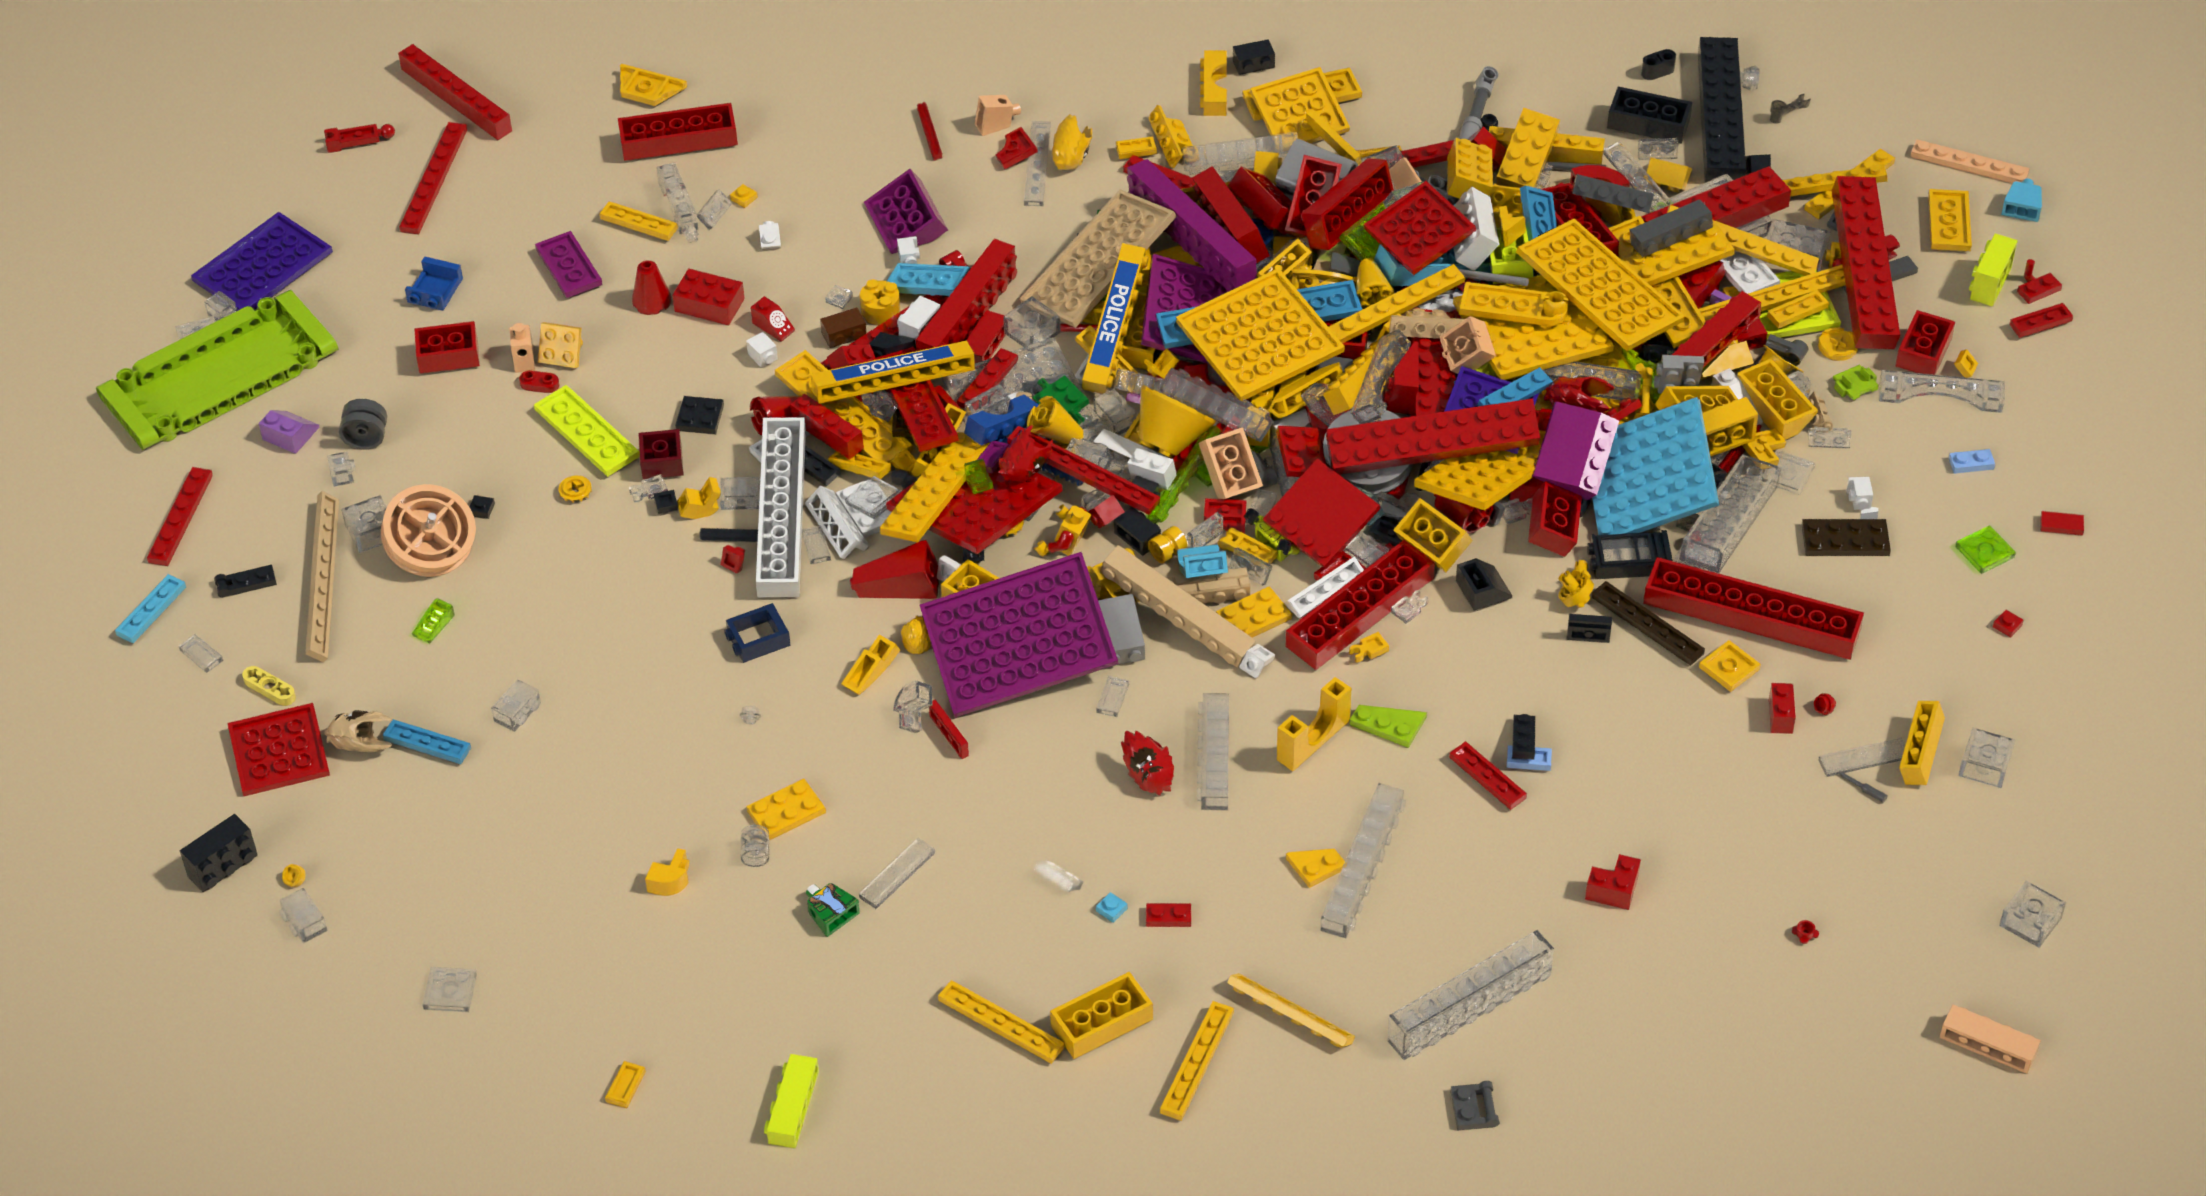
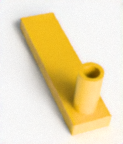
(1327, 133)

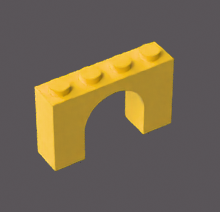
(1299, 741)

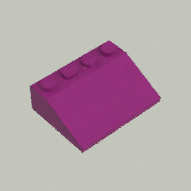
(905, 211)
(1575, 449)

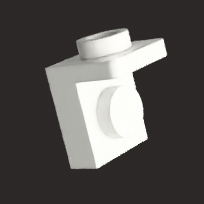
(946, 567)
(1256, 659)

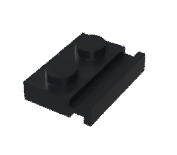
(1589, 628)

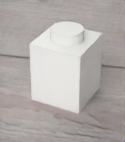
(762, 349)

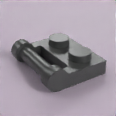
(1466, 1106)

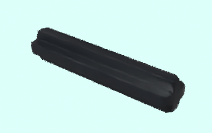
(723, 534)

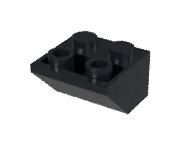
(1481, 583)

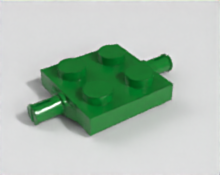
(1066, 394)

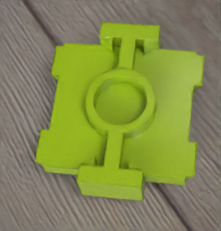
(1855, 382)

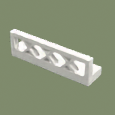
(846, 526)

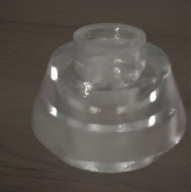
(1750, 78)

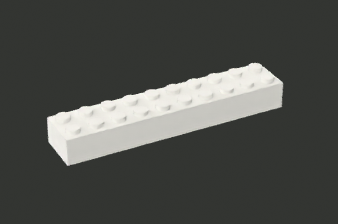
(781, 507)

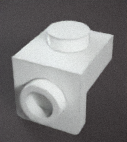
(769, 235)

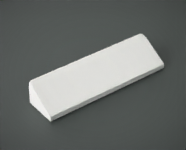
(1324, 588)

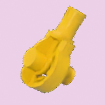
(1576, 585)

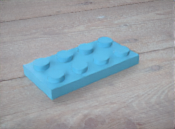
(927, 278)

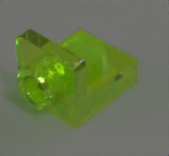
(977, 476)

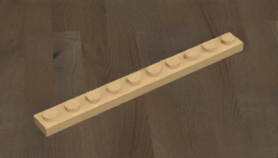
(322, 577)

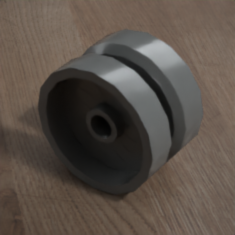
(363, 424)

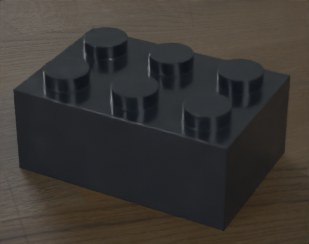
(218, 852)

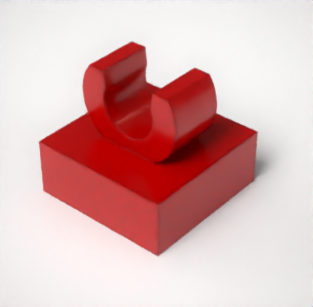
(733, 558)

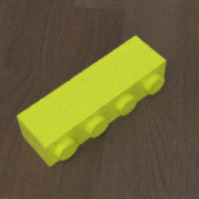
(792, 1101)

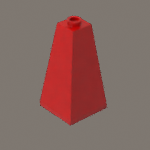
(901, 574)

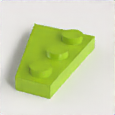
(1389, 723)

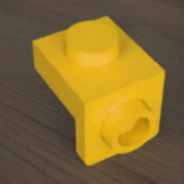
(1163, 364)

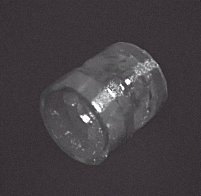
(755, 845)

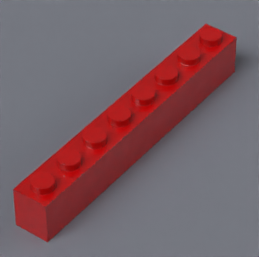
(455, 92)

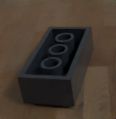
(1649, 114)

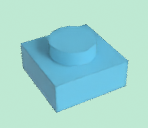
(1111, 907)

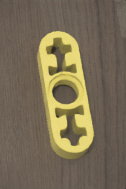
(272, 693)

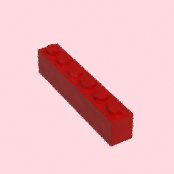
(1722, 328)

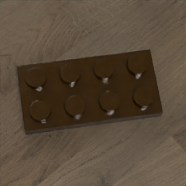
(1845, 537)

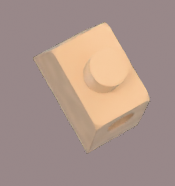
(994, 113)
(521, 339)

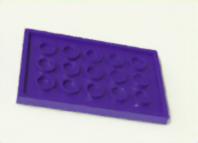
(262, 262)

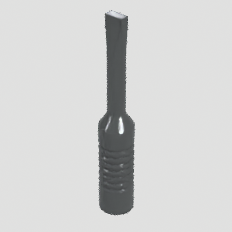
(1866, 788)

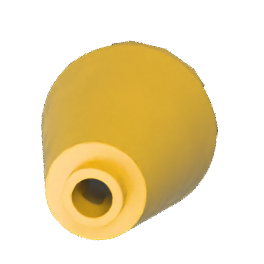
(1053, 421)

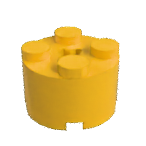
(879, 301)

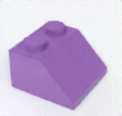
(286, 430)

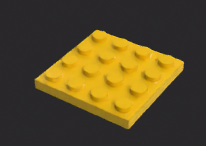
(1287, 100)

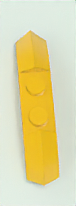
(1290, 398)

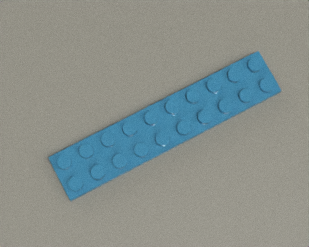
(1328, 301)

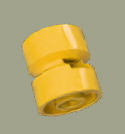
(1167, 544)

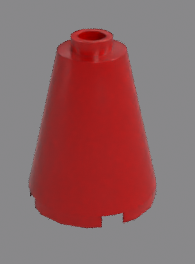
(650, 289)
(770, 408)

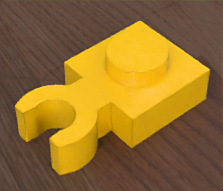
(1372, 645)

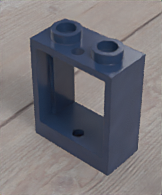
(762, 646)

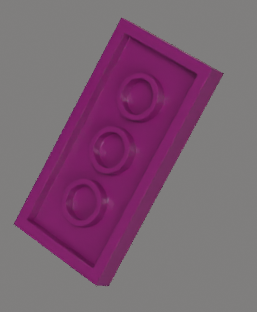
(568, 264)

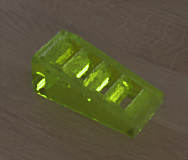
(440, 609)

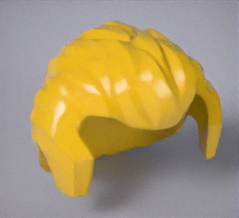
(915, 636)

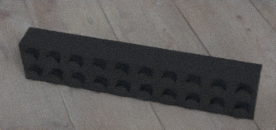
(1721, 108)

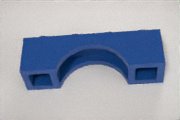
(989, 427)

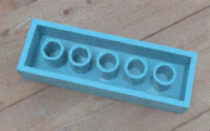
(1399, 276)

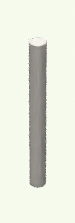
(1495, 277)

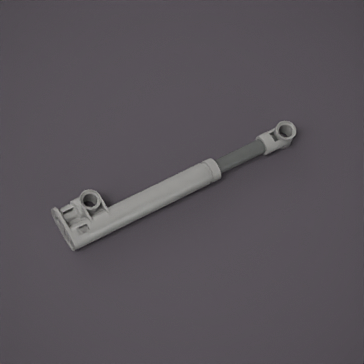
(1471, 124)

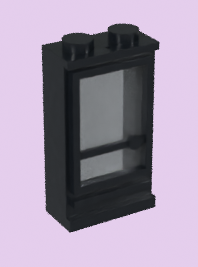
(1627, 554)

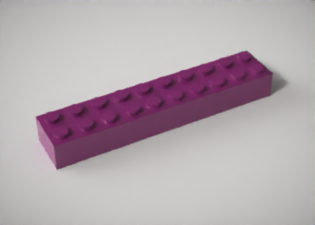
(1194, 228)

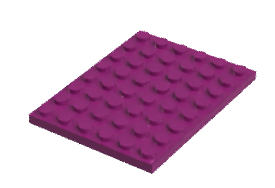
(1018, 634)

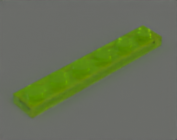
(1180, 483)

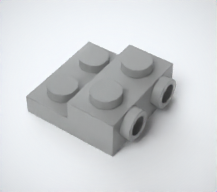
(1678, 371)

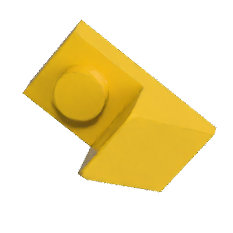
(1510, 226)

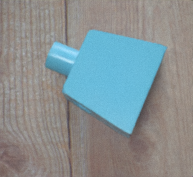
(2023, 201)

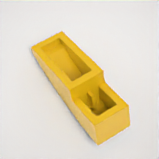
(871, 665)

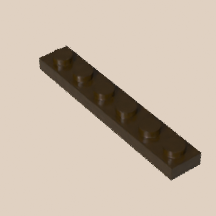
(1648, 623)

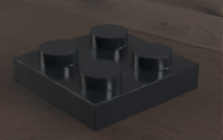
(699, 415)

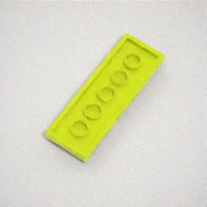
(587, 430)

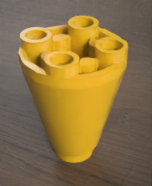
(1371, 283)

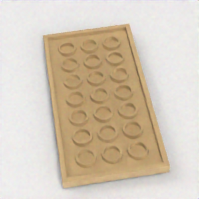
(1087, 265)

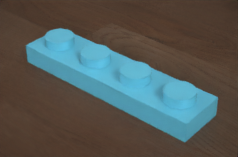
(150, 608)

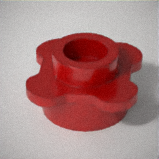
(1805, 926)

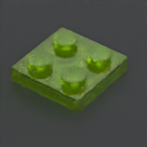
(1985, 549)

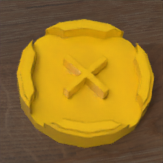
(1837, 344)

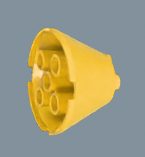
(1169, 423)

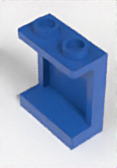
(435, 284)

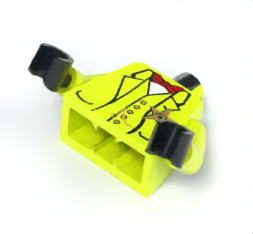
(1269, 537)

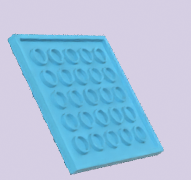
(1656, 471)

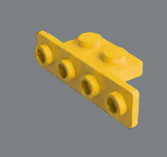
(1170, 135)

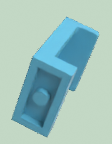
(1202, 561)

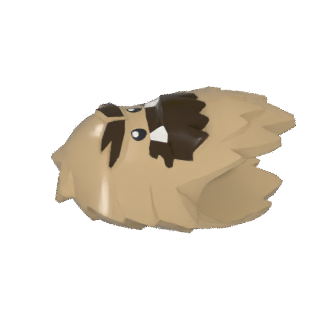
(356, 732)

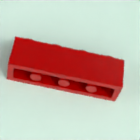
(828, 426)

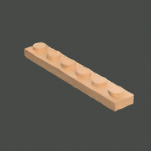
(1969, 162)

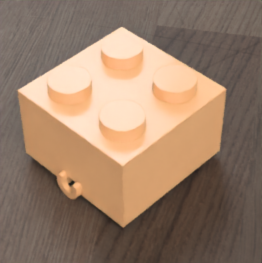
(1467, 345)

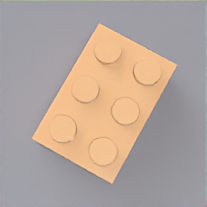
(1230, 464)

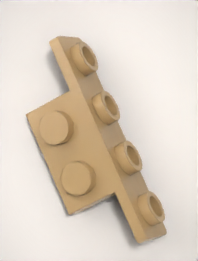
(1423, 324)

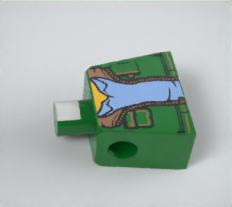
(831, 907)

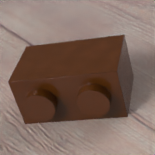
(843, 327)

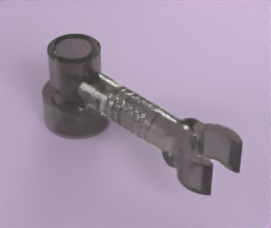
(1780, 108)

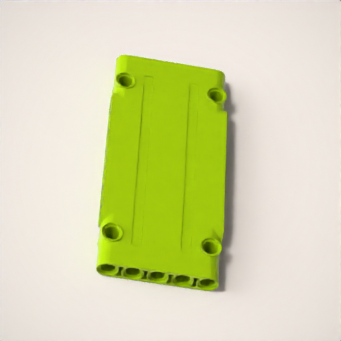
(216, 369)

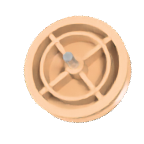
(428, 530)

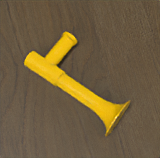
(1646, 374)

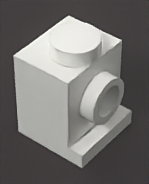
(908, 250)
(1860, 492)

